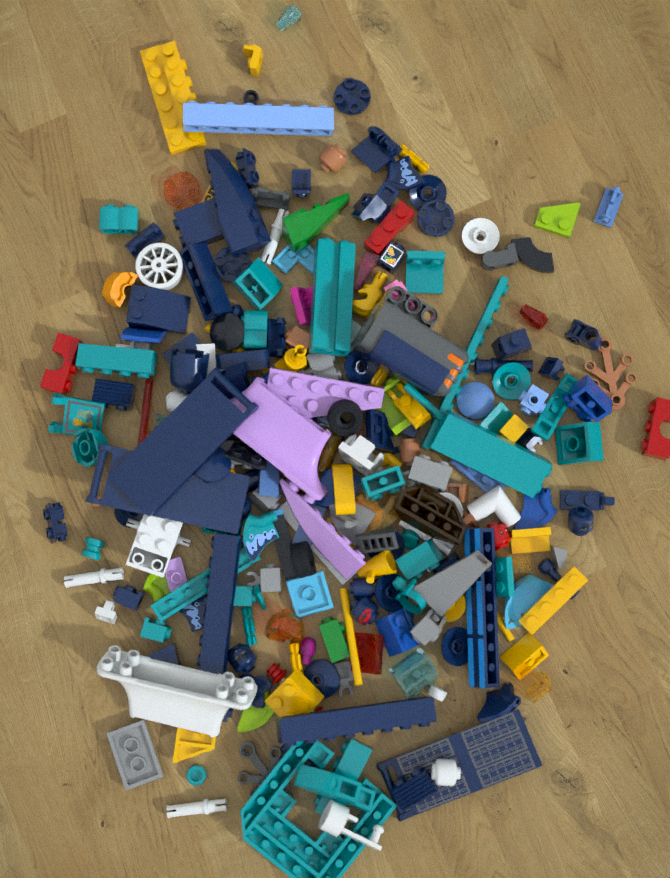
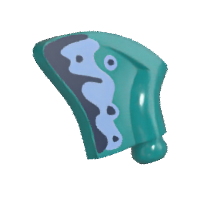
(259, 532)

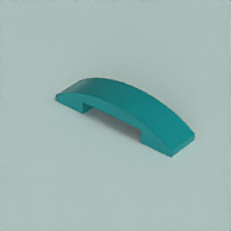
(554, 409)

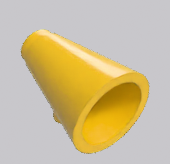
(379, 565)

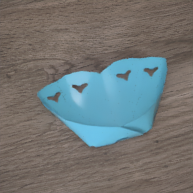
(527, 593)

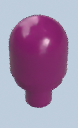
(307, 649)

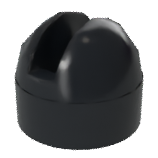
(255, 97)

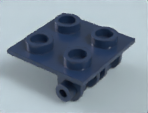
(376, 149)

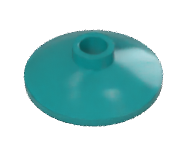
(513, 389)

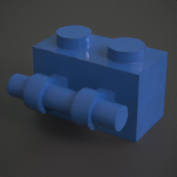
(588, 400)
(396, 631)

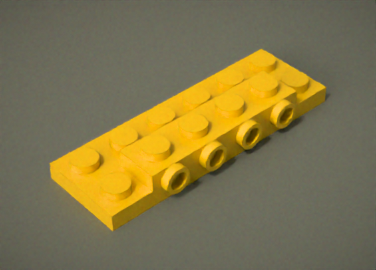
(170, 91)

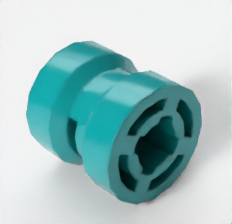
(93, 546)

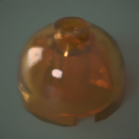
(284, 627)

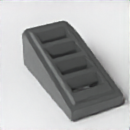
(382, 546)

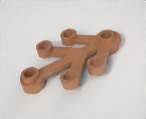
(612, 376)

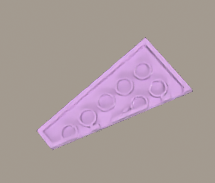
(317, 394)

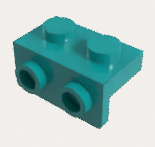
(504, 577)

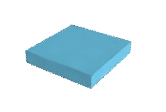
(309, 594)

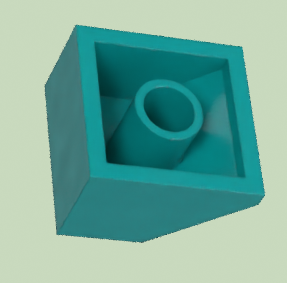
(579, 443)

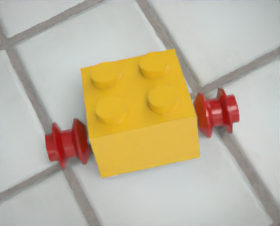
(294, 693)

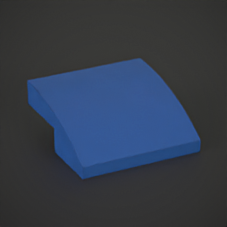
(143, 335)

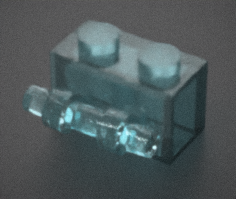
(414, 672)

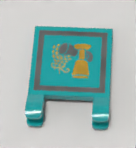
(77, 414)

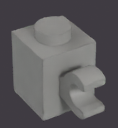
(265, 503)
(269, 578)

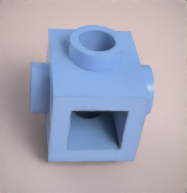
(537, 396)

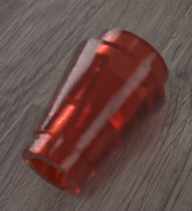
(534, 317)

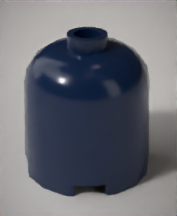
(188, 369)

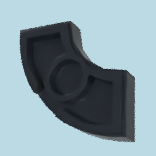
(532, 256)

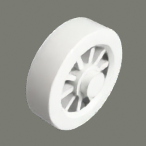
(159, 266)

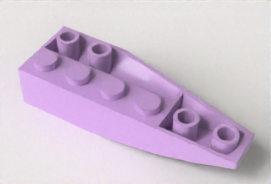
(322, 534)

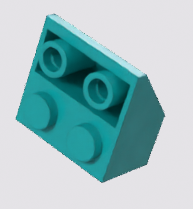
(257, 284)

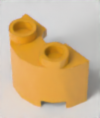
(114, 287)

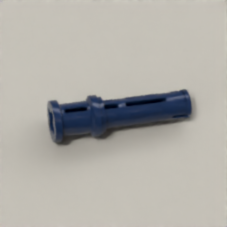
(493, 364)

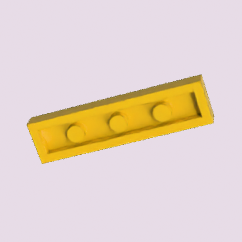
(553, 599)

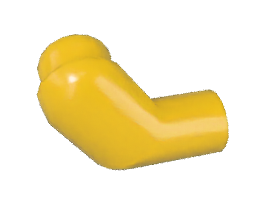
(390, 459)

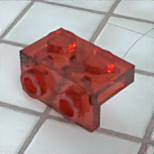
(370, 652)

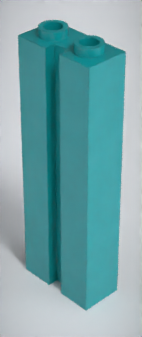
(332, 297)
(490, 454)

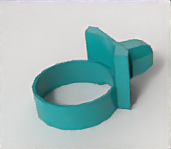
(406, 590)

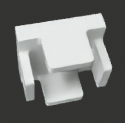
(360, 455)

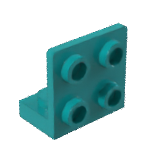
(425, 272)

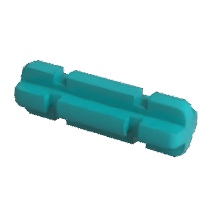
(249, 626)

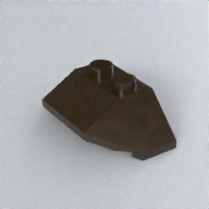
(430, 513)

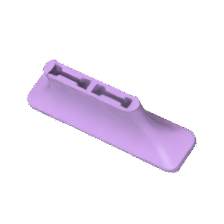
(284, 438)

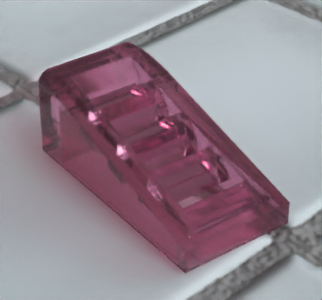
(368, 264)

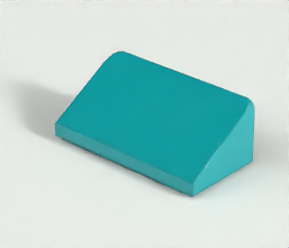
(497, 418)

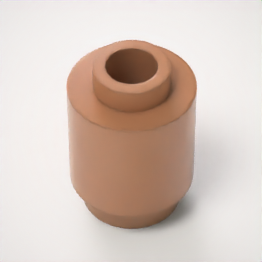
(409, 449)

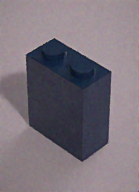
(198, 224)

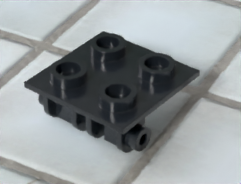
(243, 454)

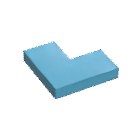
(287, 259)

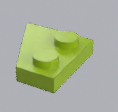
(557, 219)

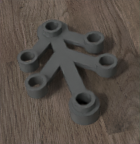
(259, 765)

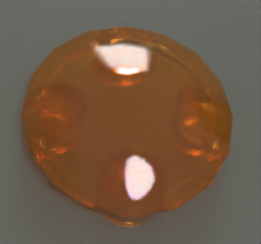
(181, 190)

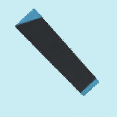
(283, 545)

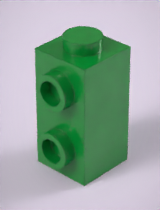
(332, 634)

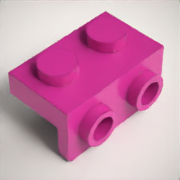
(302, 301)

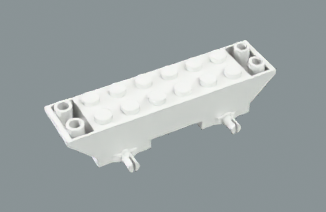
(154, 543)

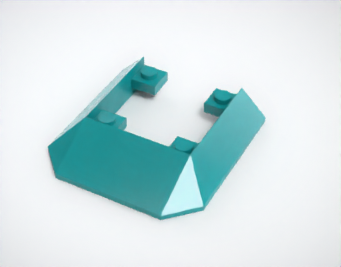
(285, 842)

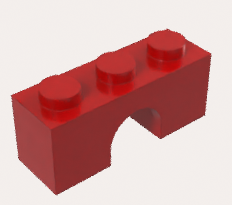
(391, 225)
(60, 380)
(654, 443)

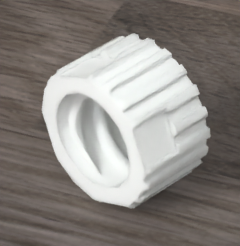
(437, 692)

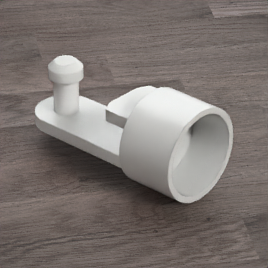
(335, 818)

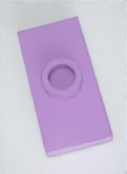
(175, 573)

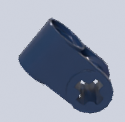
(581, 333)

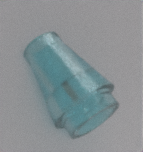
(289, 17)

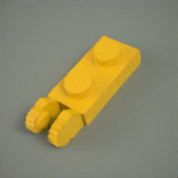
(409, 407)

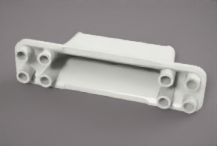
(176, 692)

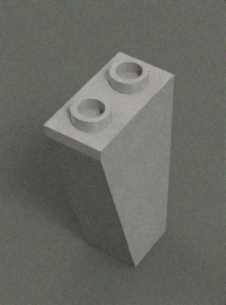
(450, 583)

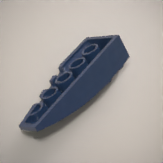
(236, 207)

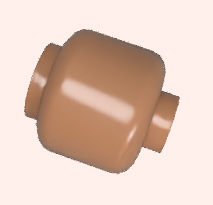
(332, 158)

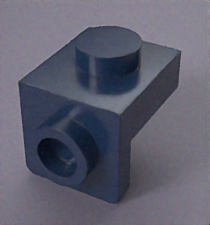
(301, 182)

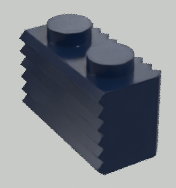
(114, 394)
(414, 789)

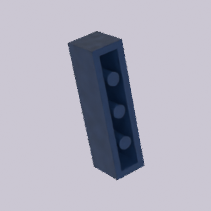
(205, 281)

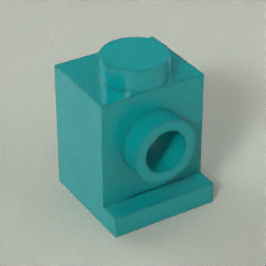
(155, 630)

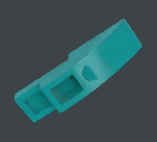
(335, 786)

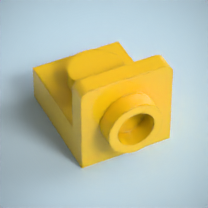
(255, 58)

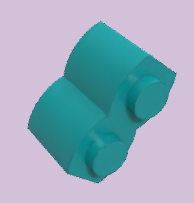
(119, 220)
(255, 330)

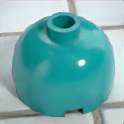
(86, 446)

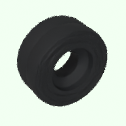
(345, 428)
(302, 559)

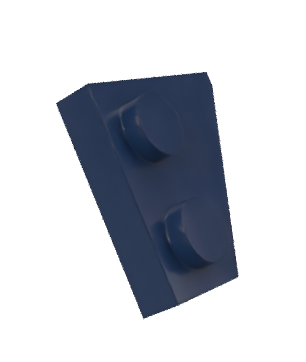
(379, 432)

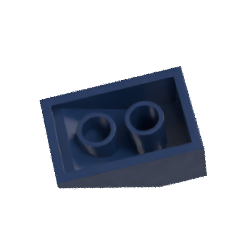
(158, 310)

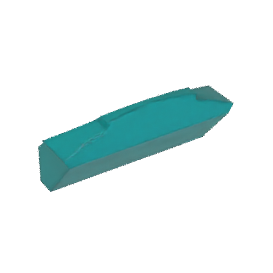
(258, 594)

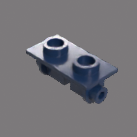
(246, 161)
(148, 236)
(275, 337)
(52, 515)

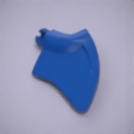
(536, 511)

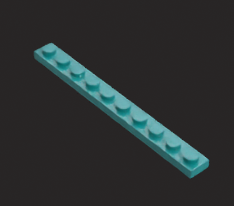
(476, 339)

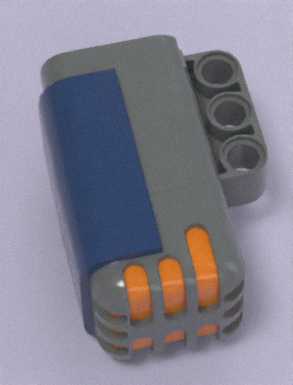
(407, 347)

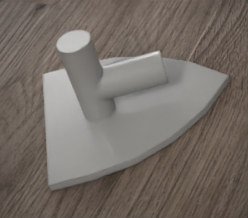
(354, 523)

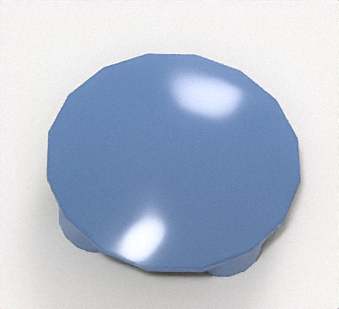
(475, 400)

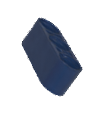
(252, 359)

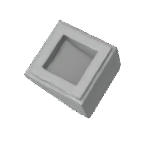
(559, 557)

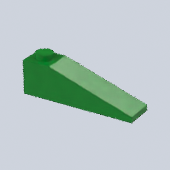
(304, 226)

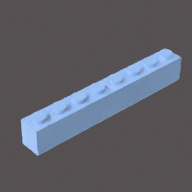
(258, 119)

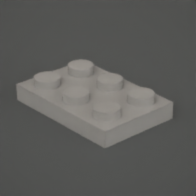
(135, 754)

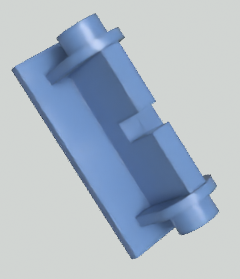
(608, 206)

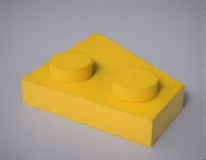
(191, 743)

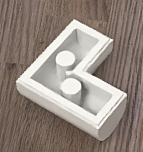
(496, 502)

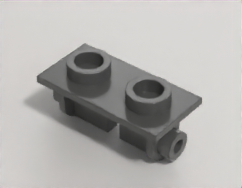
(271, 199)

